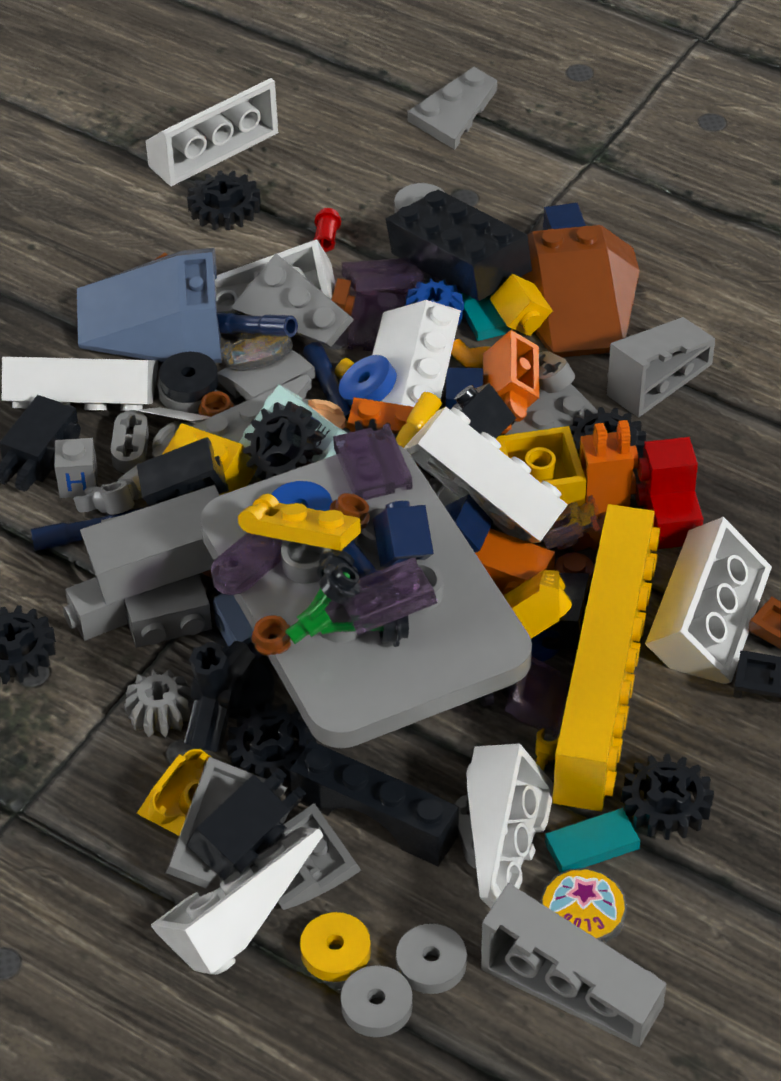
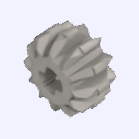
(158, 703)

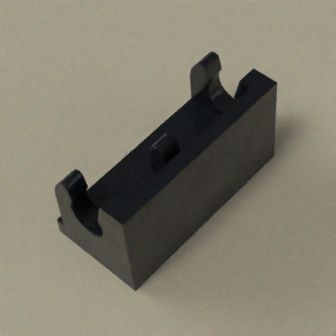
(181, 472)
(571, 623)
(758, 674)

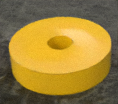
(329, 930)

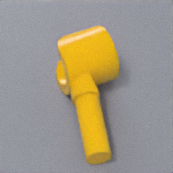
(544, 749)

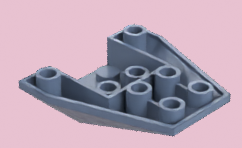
(153, 309)

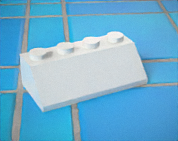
(214, 134)
(419, 347)
(79, 381)
(476, 466)
(709, 603)

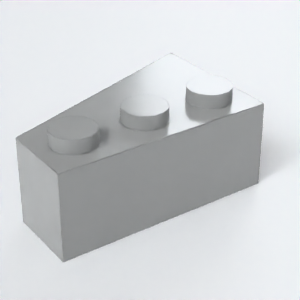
(657, 363)

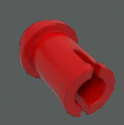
(327, 224)

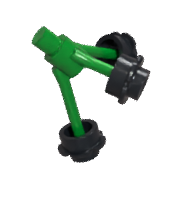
(339, 583)

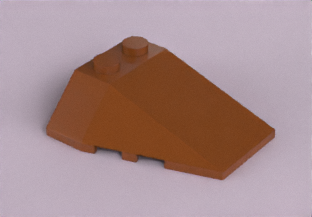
(588, 284)

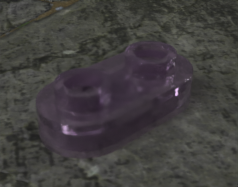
(253, 559)

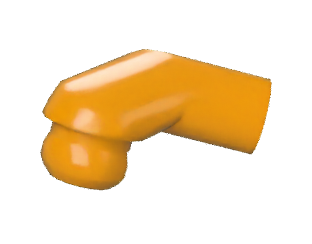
(468, 356)

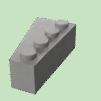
(568, 967)

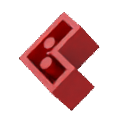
(668, 488)

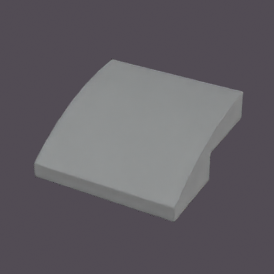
(260, 380)
(325, 867)

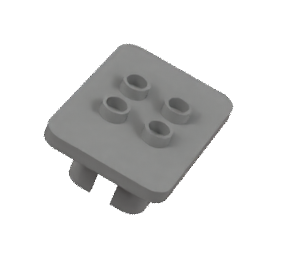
(353, 683)

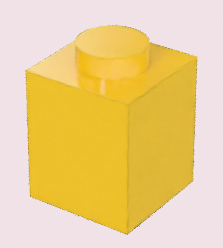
(521, 305)

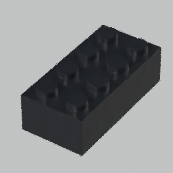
(458, 244)

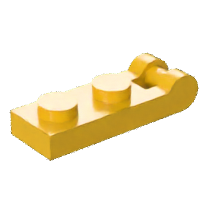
(299, 524)

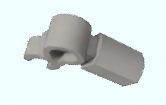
(112, 497)

